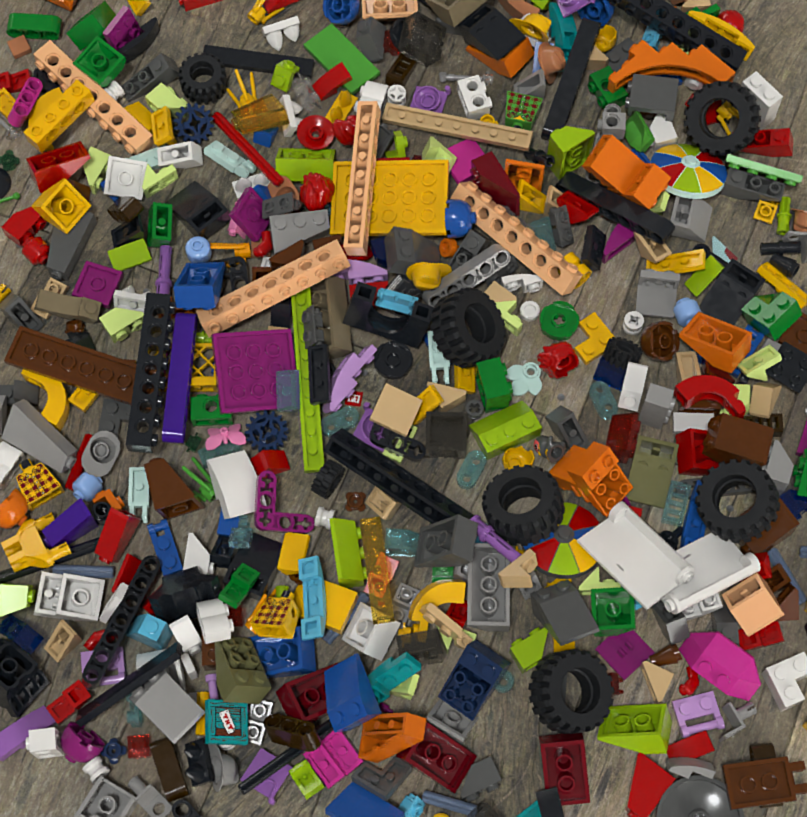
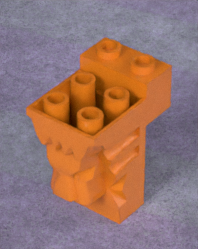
(626, 172)
(593, 476)

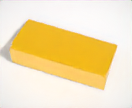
(141, 114)
(293, 548)

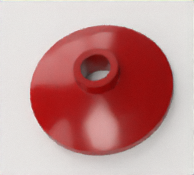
(315, 125)

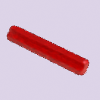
(77, 469)

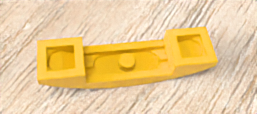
(725, 30)

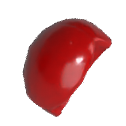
(733, 18)

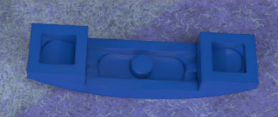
(693, 525)

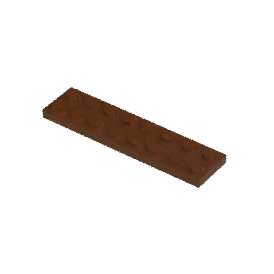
(75, 365)

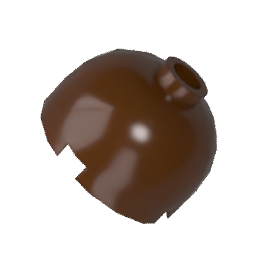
(659, 341)

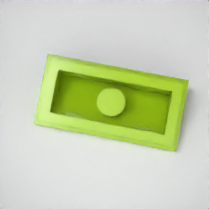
(129, 255)
(703, 278)

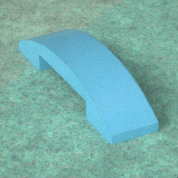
(313, 598)

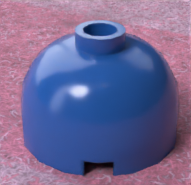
(341, 10)
(599, 11)
(459, 218)

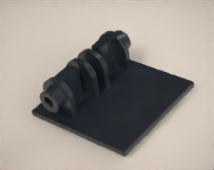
(792, 368)

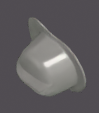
(100, 453)
(224, 768)

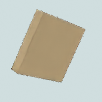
(395, 410)

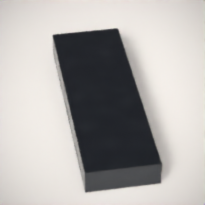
(319, 374)

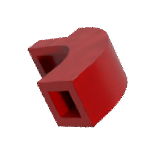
(710, 388)

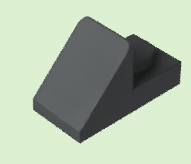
(20, 391)

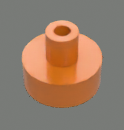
(448, 247)

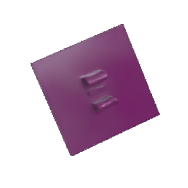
(624, 652)

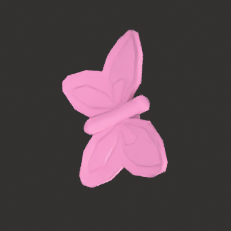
(224, 434)

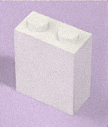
(767, 97)

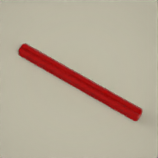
(247, 149)

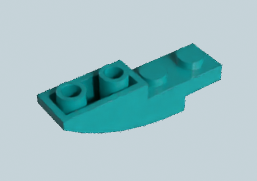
(562, 29)
(391, 674)

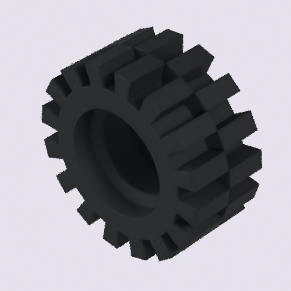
(621, 352)
(327, 479)

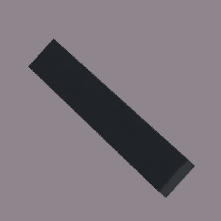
(257, 60)
(129, 684)

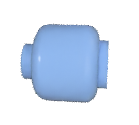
(198, 249)
(685, 310)
(87, 486)

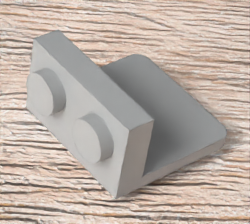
(657, 293)

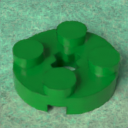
(569, 317)

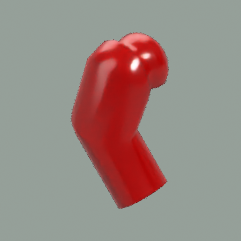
(264, 247)
(92, 642)
(691, 684)

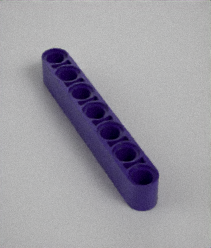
(179, 378)

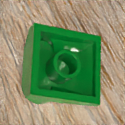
(100, 62)

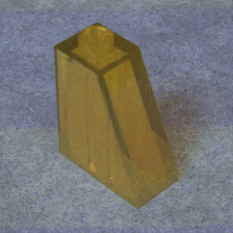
(259, 115)

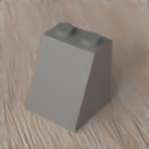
(167, 706)

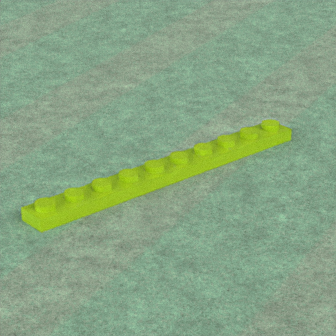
(309, 414)

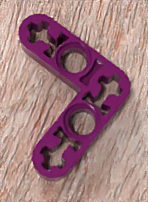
(272, 516)

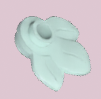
(523, 381)

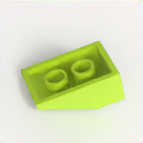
(637, 728)

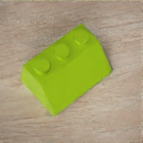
(570, 149)
(298, 162)
(506, 429)
(348, 553)

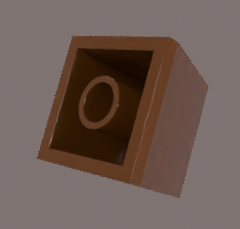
(737, 439)
(169, 491)
(780, 530)

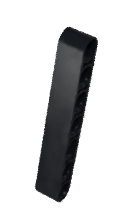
(571, 76)
(618, 208)
(120, 631)

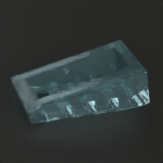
(671, 520)

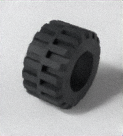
(198, 66)

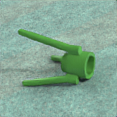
(206, 488)

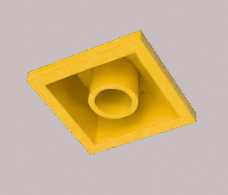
(61, 205)

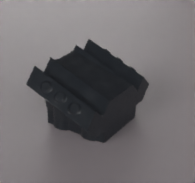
(181, 592)
(19, 678)

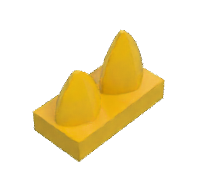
(342, 106)
(162, 127)

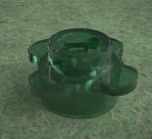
(10, 165)
(193, 442)

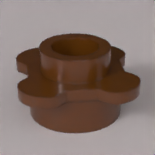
(74, 326)
(351, 496)

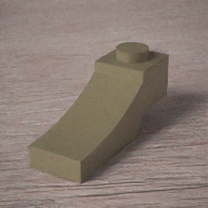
(68, 306)

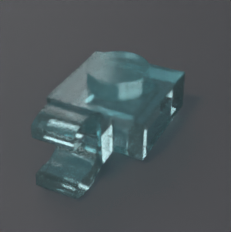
(241, 536)

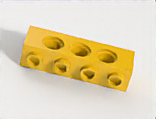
(59, 116)

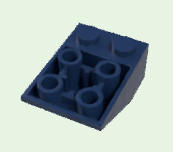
(473, 679)

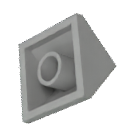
(450, 721)

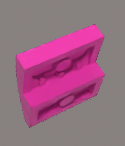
(465, 152)
(334, 758)

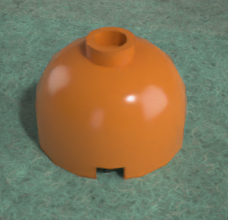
(13, 510)

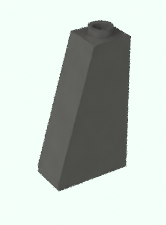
(67, 248)

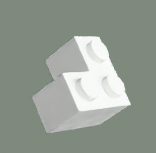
(783, 679)

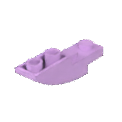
(362, 272)
(343, 377)

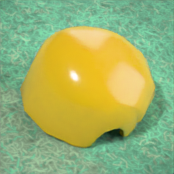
(606, 38)
(517, 456)

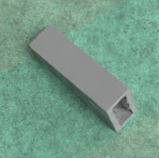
(38, 438)

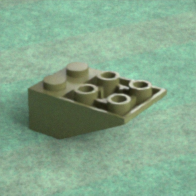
(651, 471)
(240, 671)

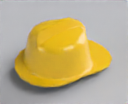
(533, 26)
(427, 275)

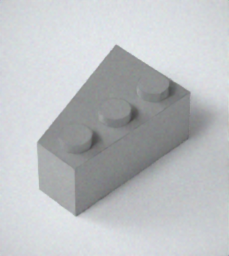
(292, 227)
(657, 406)

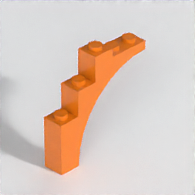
(671, 60)

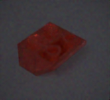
(623, 435)

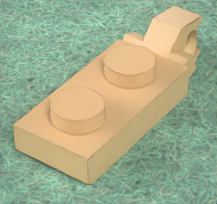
(446, 625)

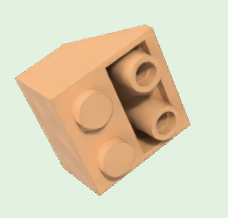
(753, 604)

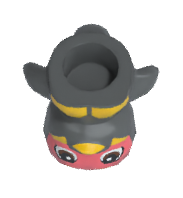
(548, 449)

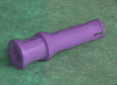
(163, 281)
(487, 534)

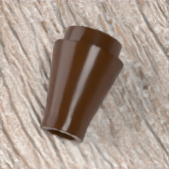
(666, 656)

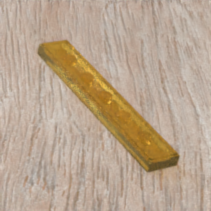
(377, 570)

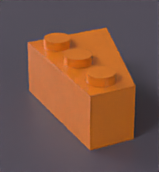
(389, 735)

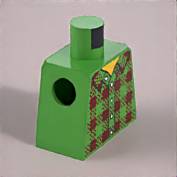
(522, 110)

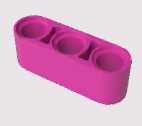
(25, 102)

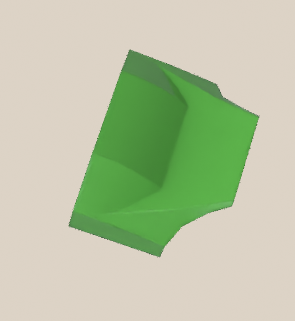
(638, 133)

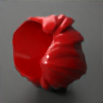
(345, 130)
(316, 191)
(558, 359)

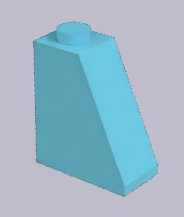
(150, 631)

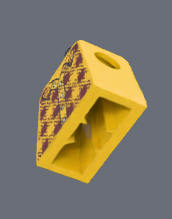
(37, 484)
(277, 617)

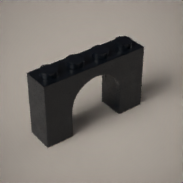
(405, 330)

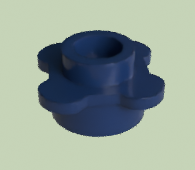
(107, 751)

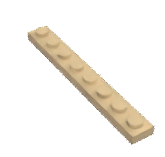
(457, 126)

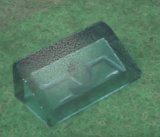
(544, 231)
(288, 390)
(223, 449)

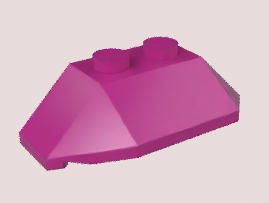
(722, 663)

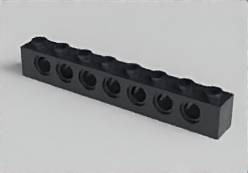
(685, 26)
(154, 305)
(392, 478)

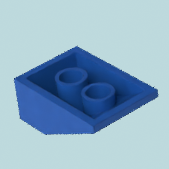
(199, 285)
(285, 656)
(349, 695)

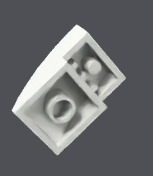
(234, 483)
(69, 597)

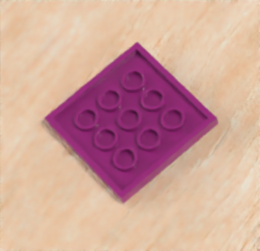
(248, 368)

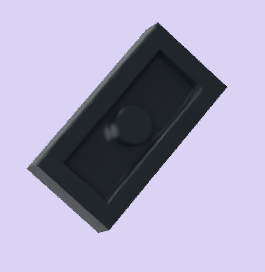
(199, 763)

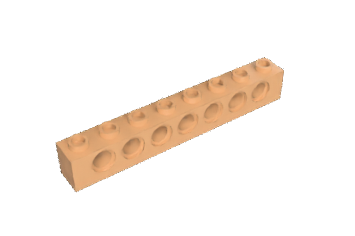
(142, 138)
(362, 178)
(519, 248)
(274, 287)

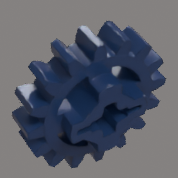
(190, 114)
(258, 428)

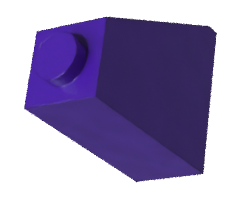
(70, 525)

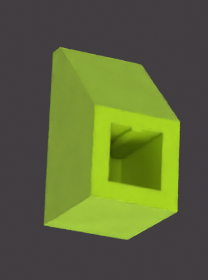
(530, 650)

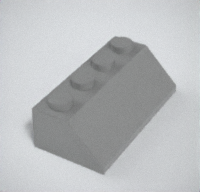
(486, 599)

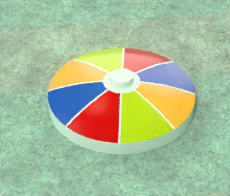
(691, 171)

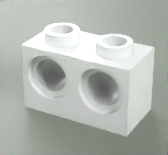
(472, 98)
(44, 743)

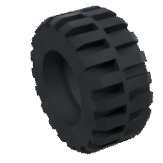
(696, 118)
(451, 332)
(719, 482)
(517, 484)
(594, 685)

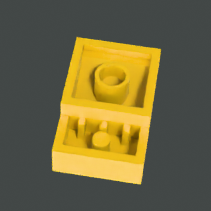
(339, 605)

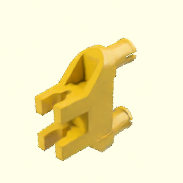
(27, 547)

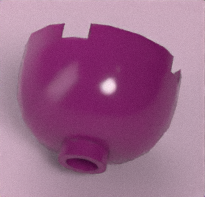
(79, 744)

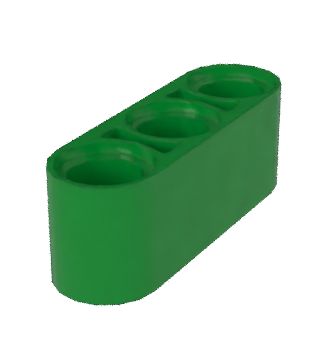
(34, 26)

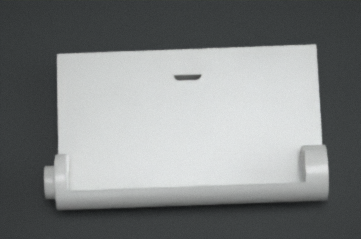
(636, 556)
(715, 566)

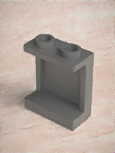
(652, 95)

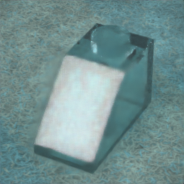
(401, 542)

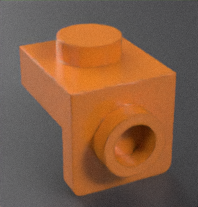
(108, 497)

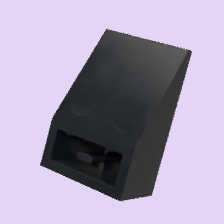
(490, 32)
(199, 210)
(731, 292)
(261, 556)

